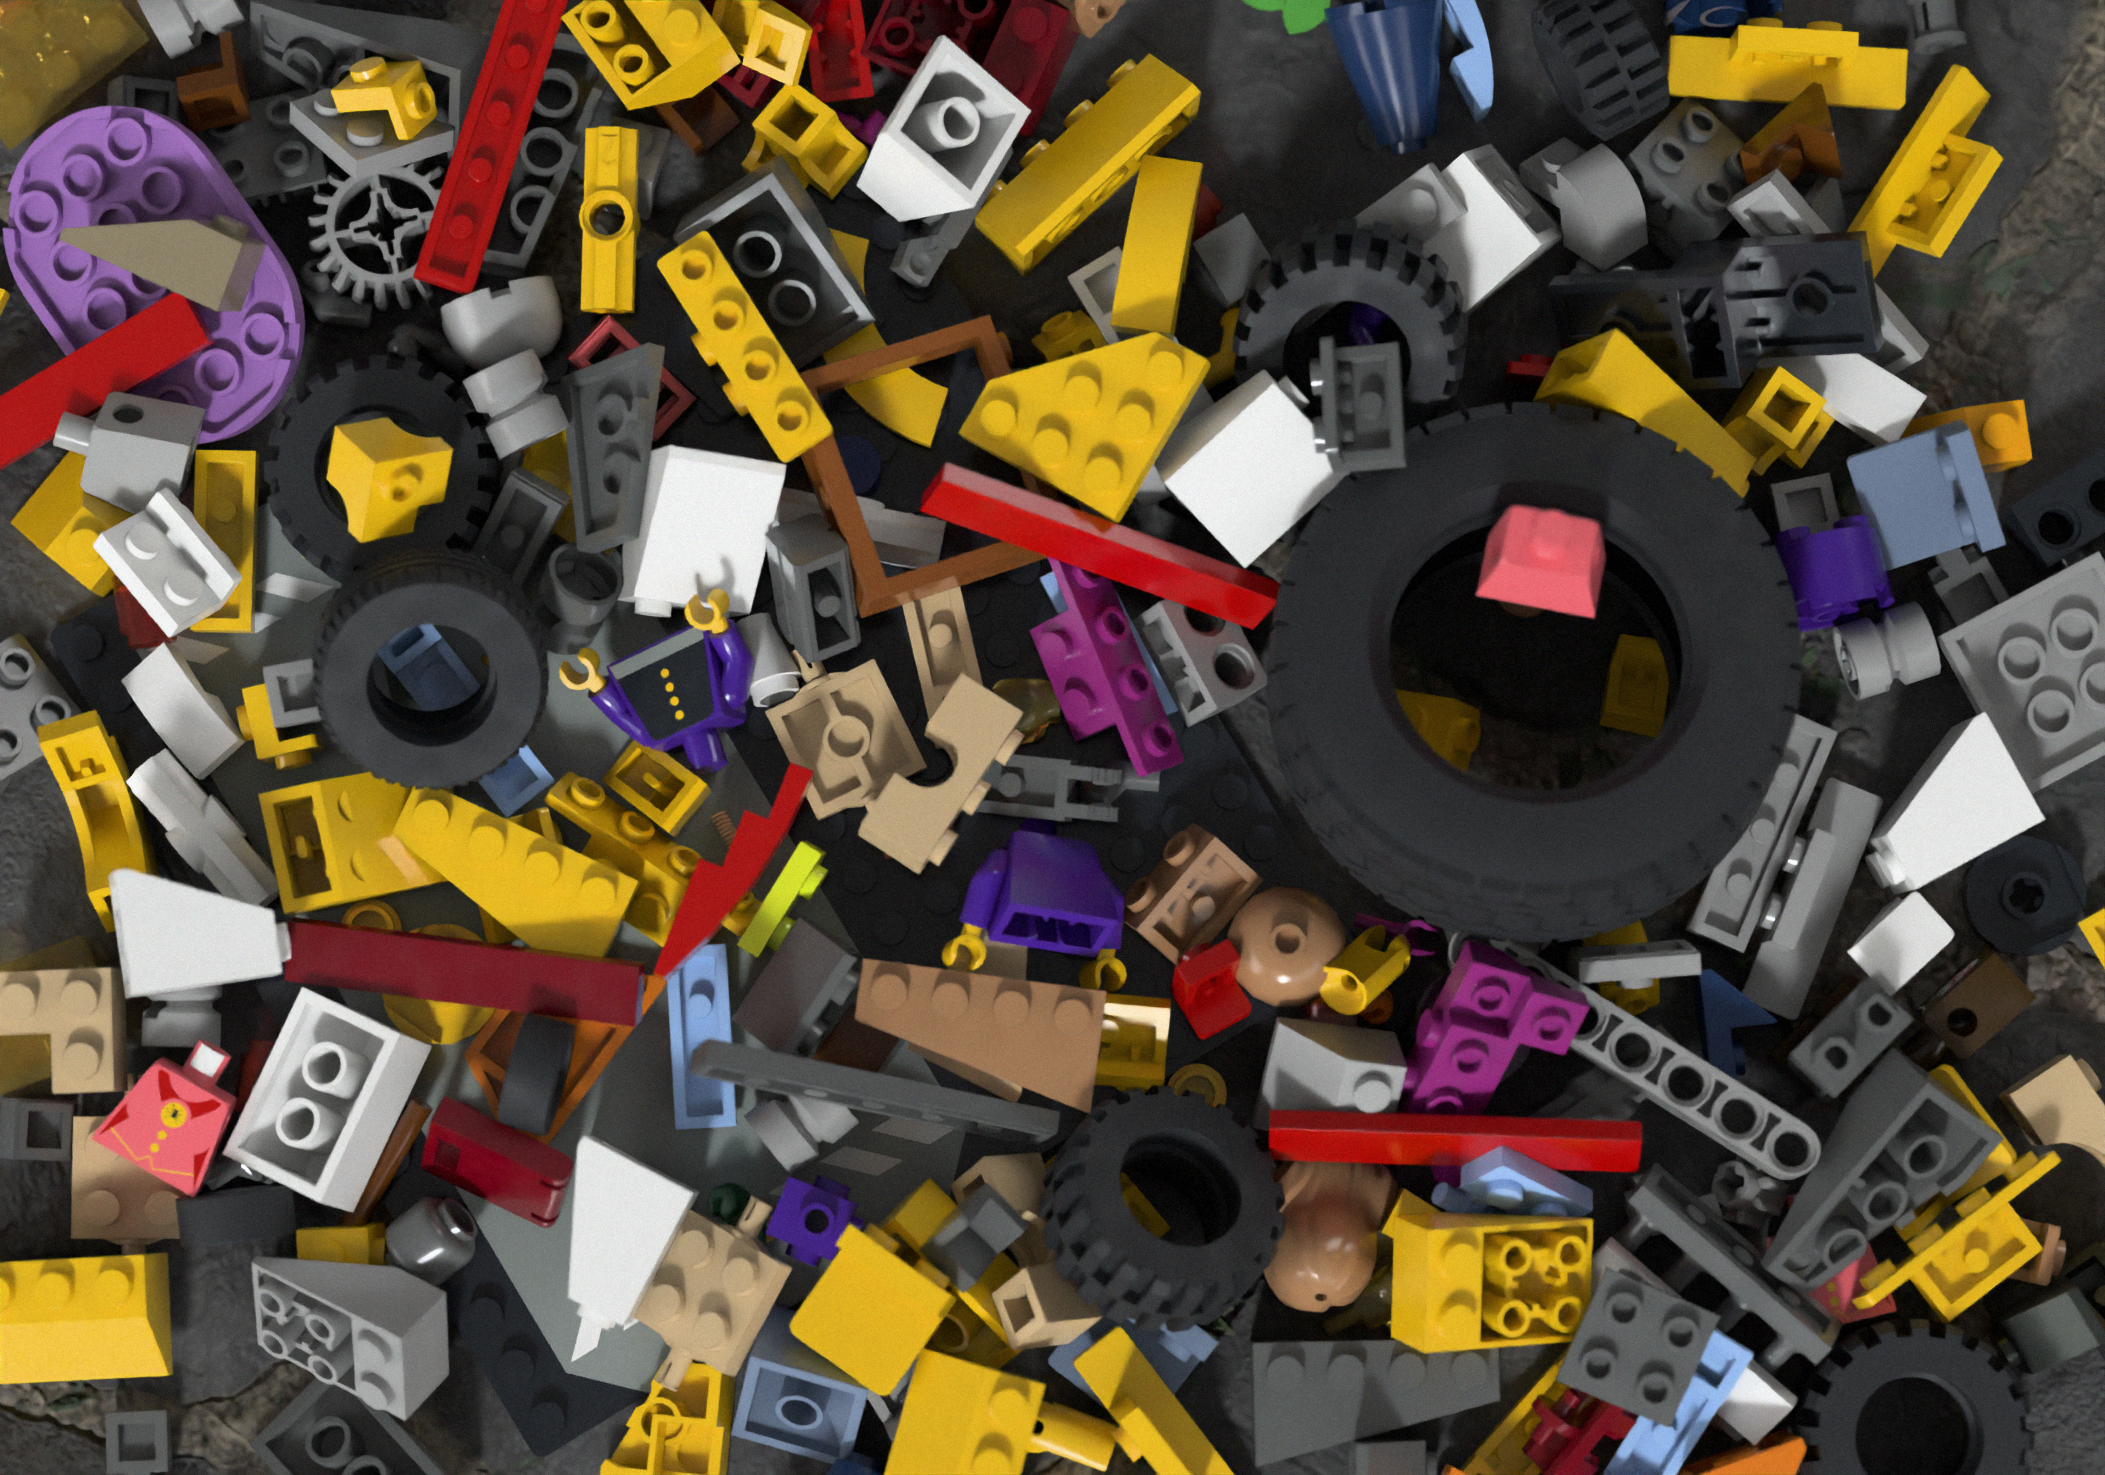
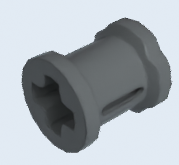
(1936, 26)

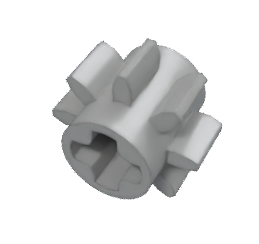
(1747, 1193)

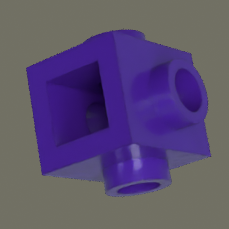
(791, 1215)

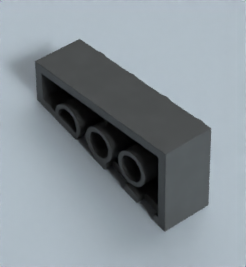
(550, 147)
(1352, 1388)

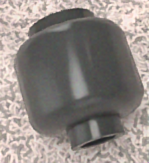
(431, 1239)

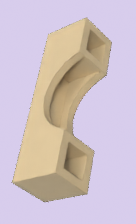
(2060, 1106)

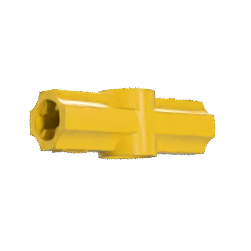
(608, 182)

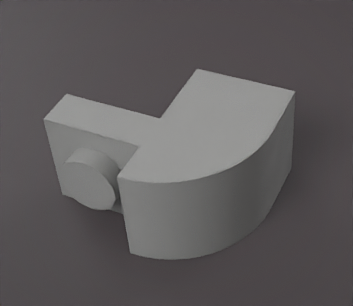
(1596, 199)

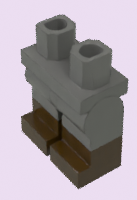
(1852, 1030)

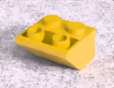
(652, 47)

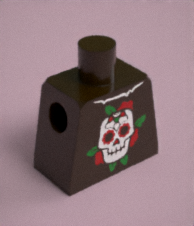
(1980, 985)

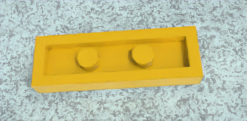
(228, 512)

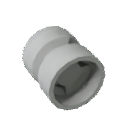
(182, 22)
(516, 403)
(1893, 648)
(182, 1018)
(796, 1126)

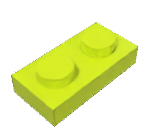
(799, 878)

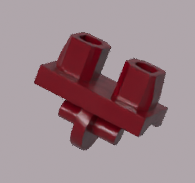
(1571, 1429)

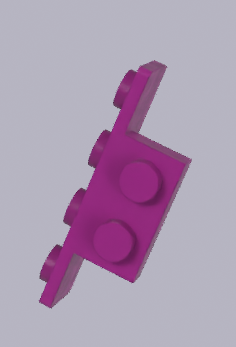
(1102, 671)

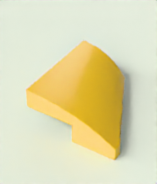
(680, 1429)

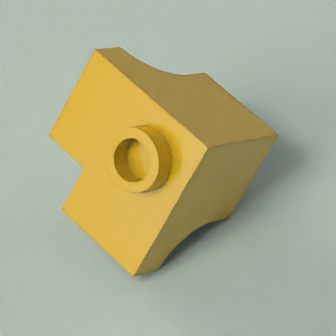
(808, 139)
(1777, 419)
(386, 476)

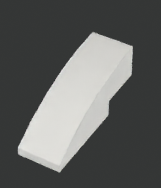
(1856, 393)

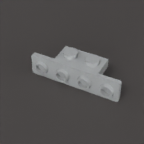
(1811, 897)

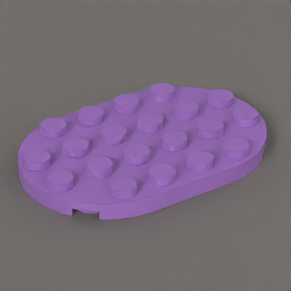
(138, 169)

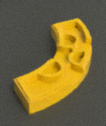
(897, 399)

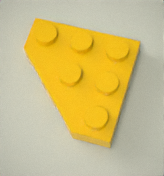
(1090, 418)

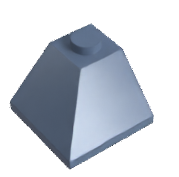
(797, 1396)

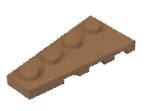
(1003, 1026)

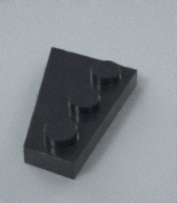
(664, 322)

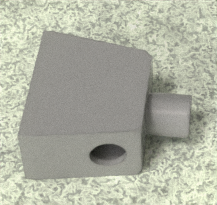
(133, 448)

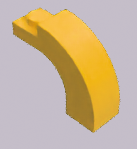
(101, 804)

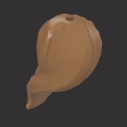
(1328, 1231)

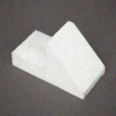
(1901, 941)

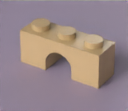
(916, 820)
(1037, 1302)

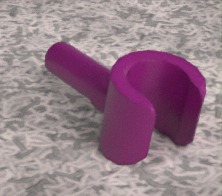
(864, 132)
(1396, 928)

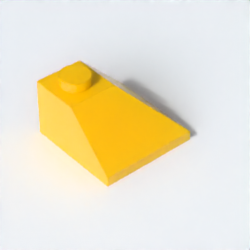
(67, 523)

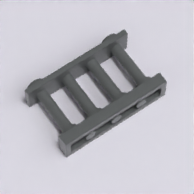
(1717, 1248)

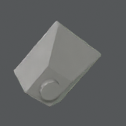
(1329, 1070)

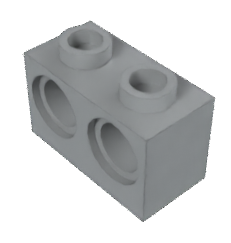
(1194, 655)

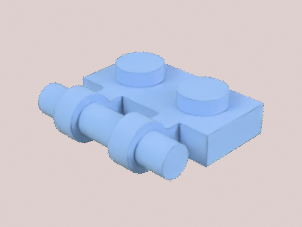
(1515, 1187)

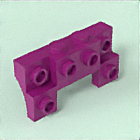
(1475, 1030)

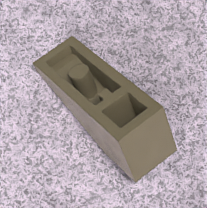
(191, 257)

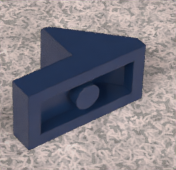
(1718, 1010)

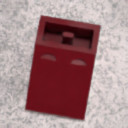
(1012, 40)

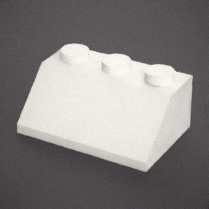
(327, 1100)

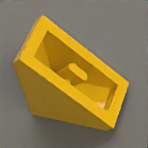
(657, 786)

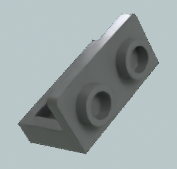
(1361, 406)

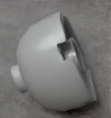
(500, 324)

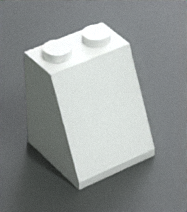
(942, 137)
(1500, 231)
(1249, 465)
(700, 530)
(1952, 809)
(189, 937)
(620, 1230)

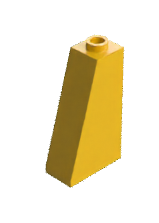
(1621, 380)

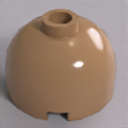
(1285, 944)

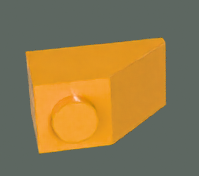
(1996, 429)

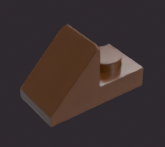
(1795, 141)

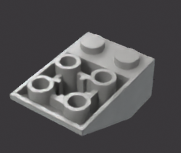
(355, 1327)

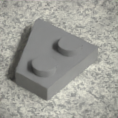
(364, 140)

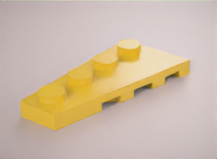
(519, 877)

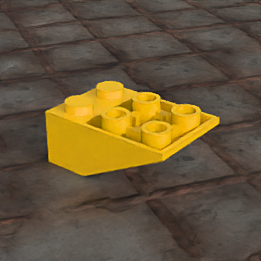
(337, 843)
(1489, 1279)

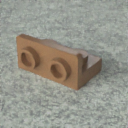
(1189, 893)

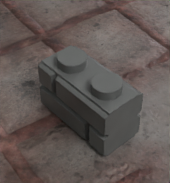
(813, 587)

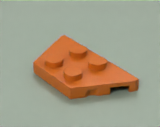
(592, 1053)

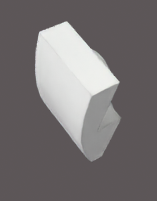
(181, 712)

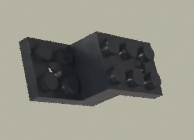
(1731, 305)

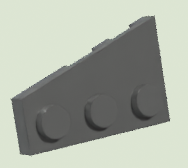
(610, 443)

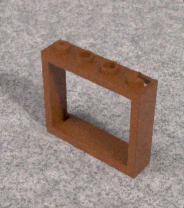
(836, 495)

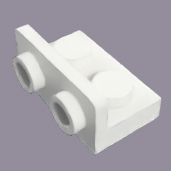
(169, 563)

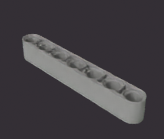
(1663, 1058)

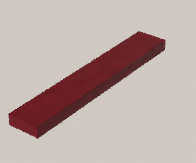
(465, 971)

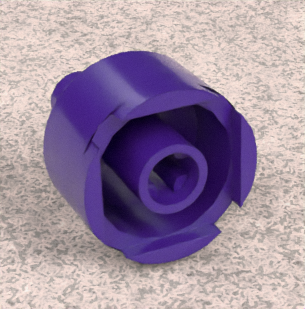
(1834, 572)

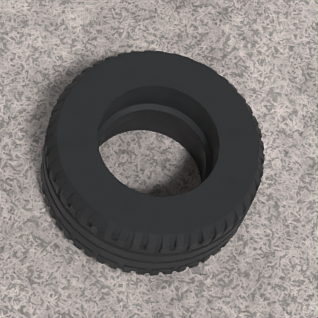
(443, 744)

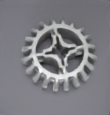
(363, 232)

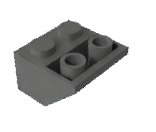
(798, 990)

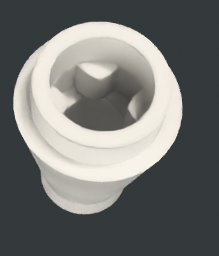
(774, 671)

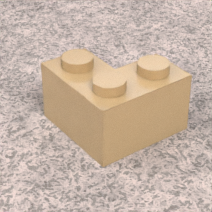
(85, 1021)

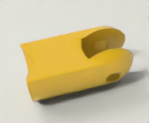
(1364, 970)
(1073, 1435)

